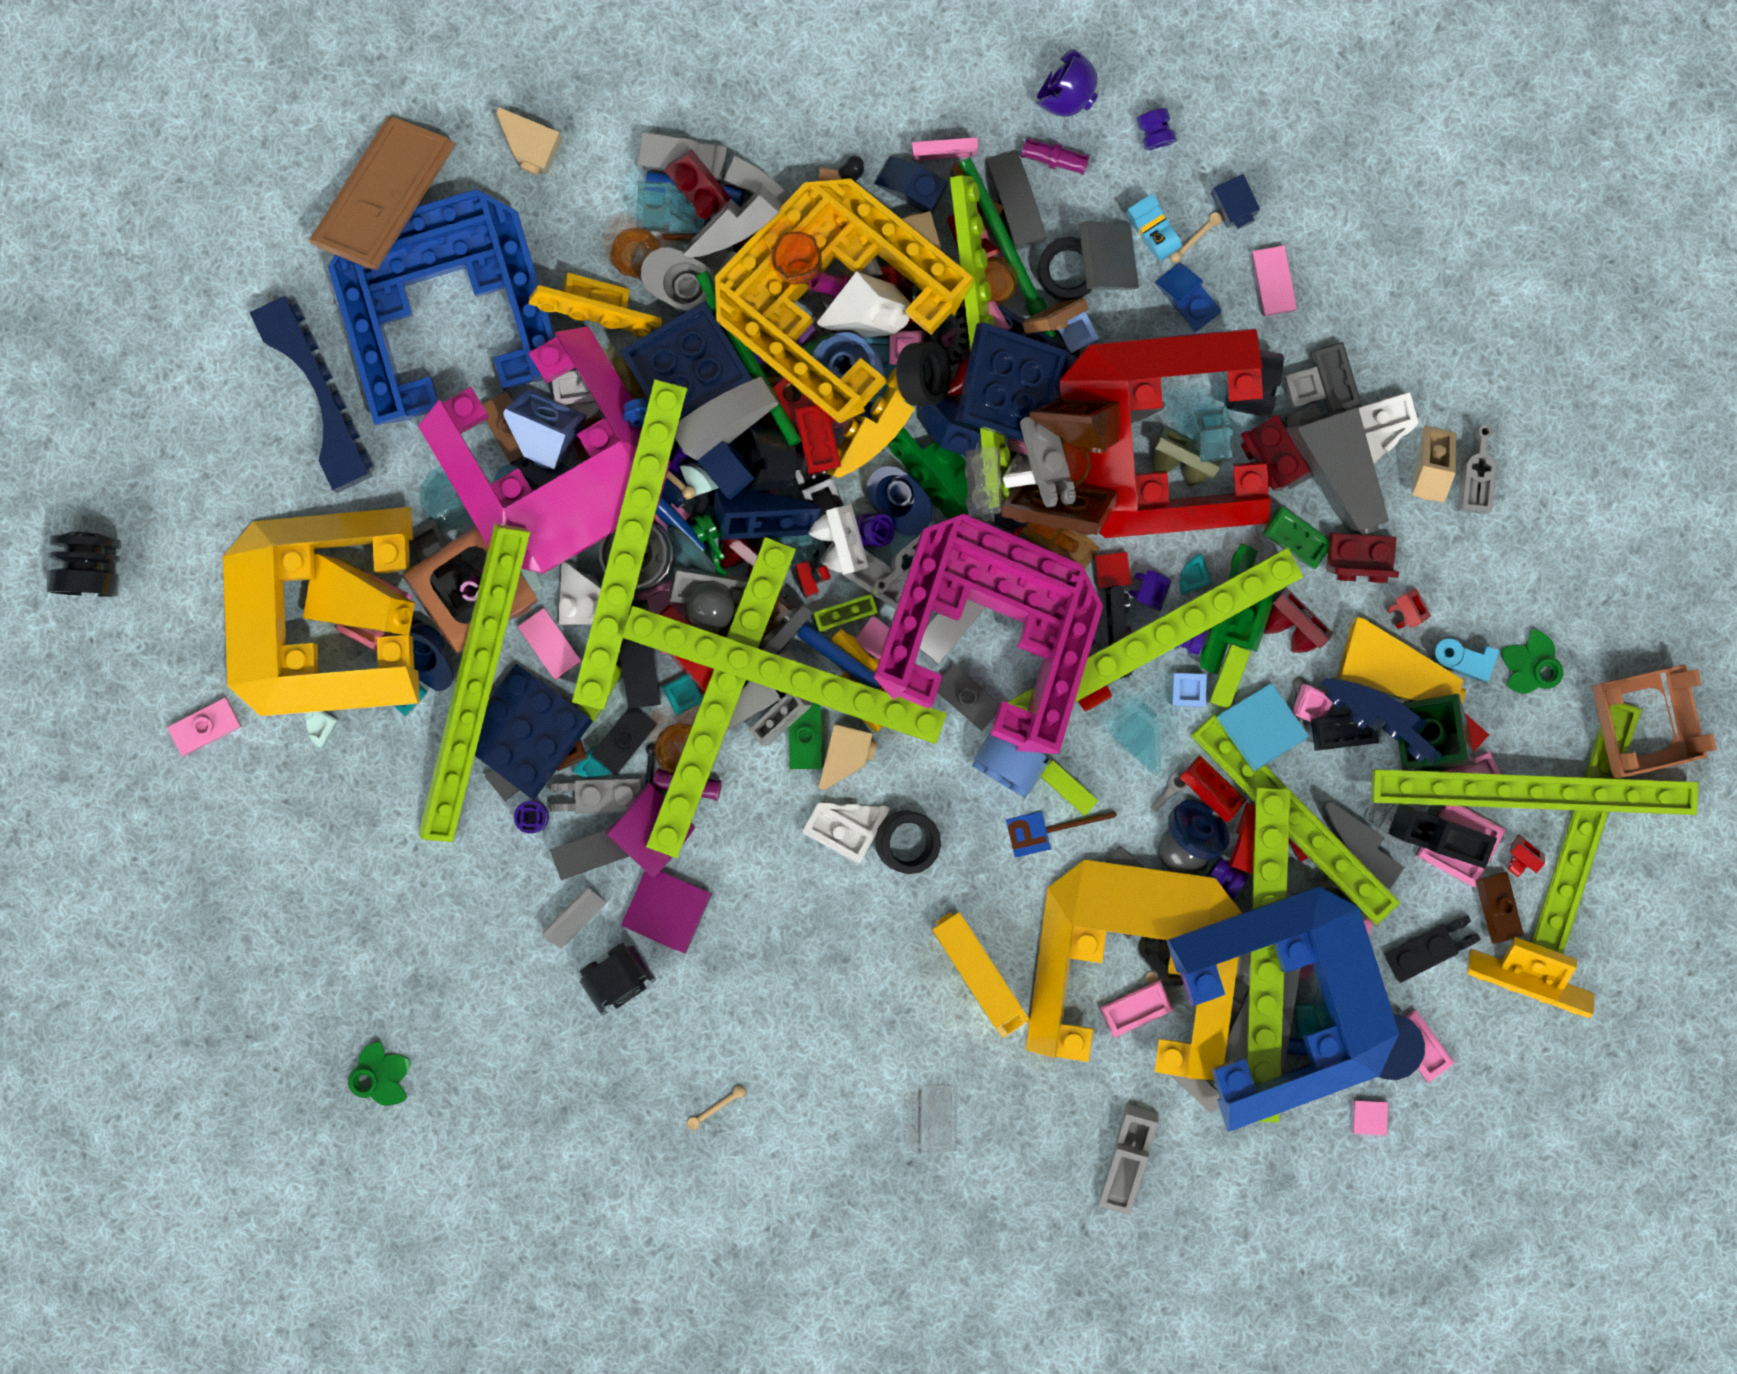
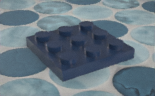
(690, 354)
(1007, 380)
(528, 731)

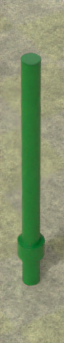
(1034, 303)
(750, 363)

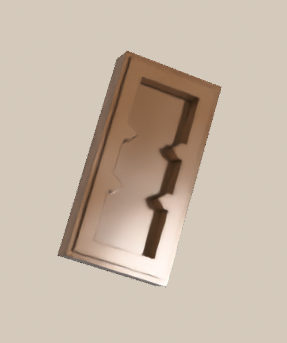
(1055, 316)
(500, 428)

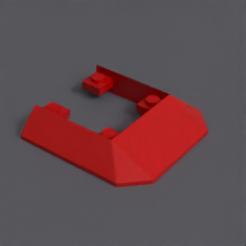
(1131, 376)

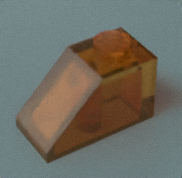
(1063, 542)

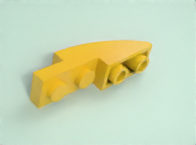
(870, 436)

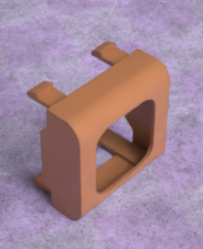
(419, 582)
(1691, 742)

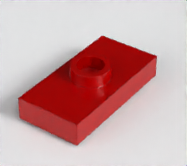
(817, 439)
(1213, 789)

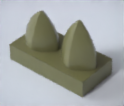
(1176, 448)

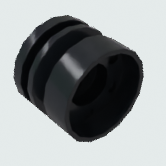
(83, 565)

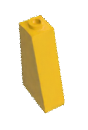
(355, 599)
(1393, 667)
(980, 974)

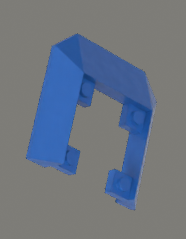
(438, 240)
(1304, 931)

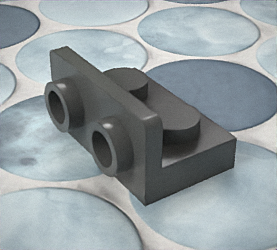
(787, 628)

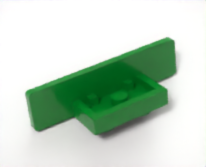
(937, 470)
(1243, 628)

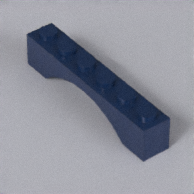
(340, 454)

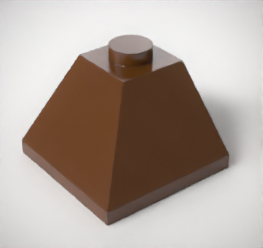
(1081, 422)

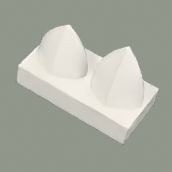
(841, 527)

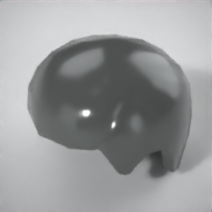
(710, 607)
(1176, 858)

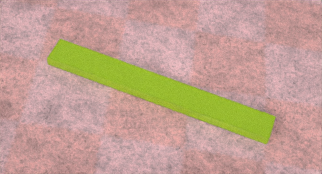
(1304, 827)
(1580, 842)

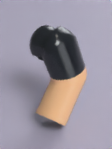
(851, 169)

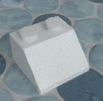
(867, 308)

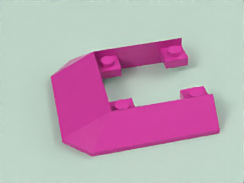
(573, 507)
(1013, 577)

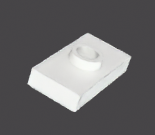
(1019, 472)

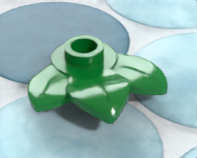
(706, 531)
(1529, 660)
(384, 1075)

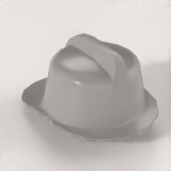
(673, 278)

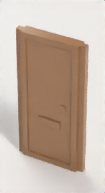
(382, 192)

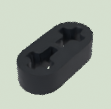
(1156, 964)

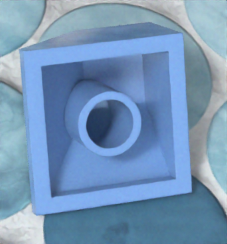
(543, 428)

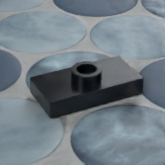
(1340, 732)
(623, 740)

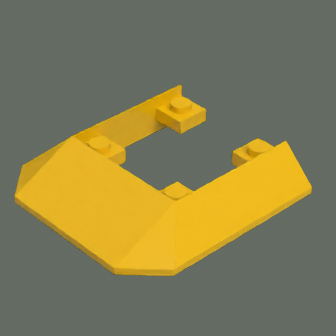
(848, 228)
(287, 677)
(1138, 903)

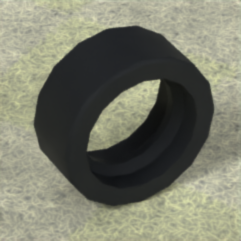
(1044, 277)
(910, 375)
(884, 834)

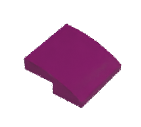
(634, 829)
(666, 910)

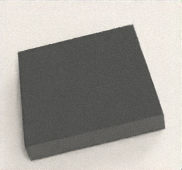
(1108, 255)

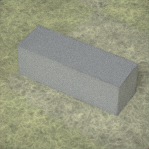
(779, 719)
(1201, 1091)

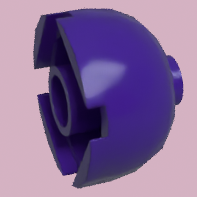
(1072, 83)

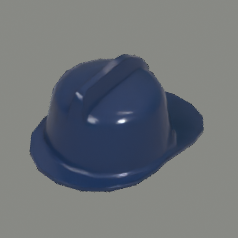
(901, 498)
(429, 657)

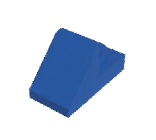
(1188, 296)

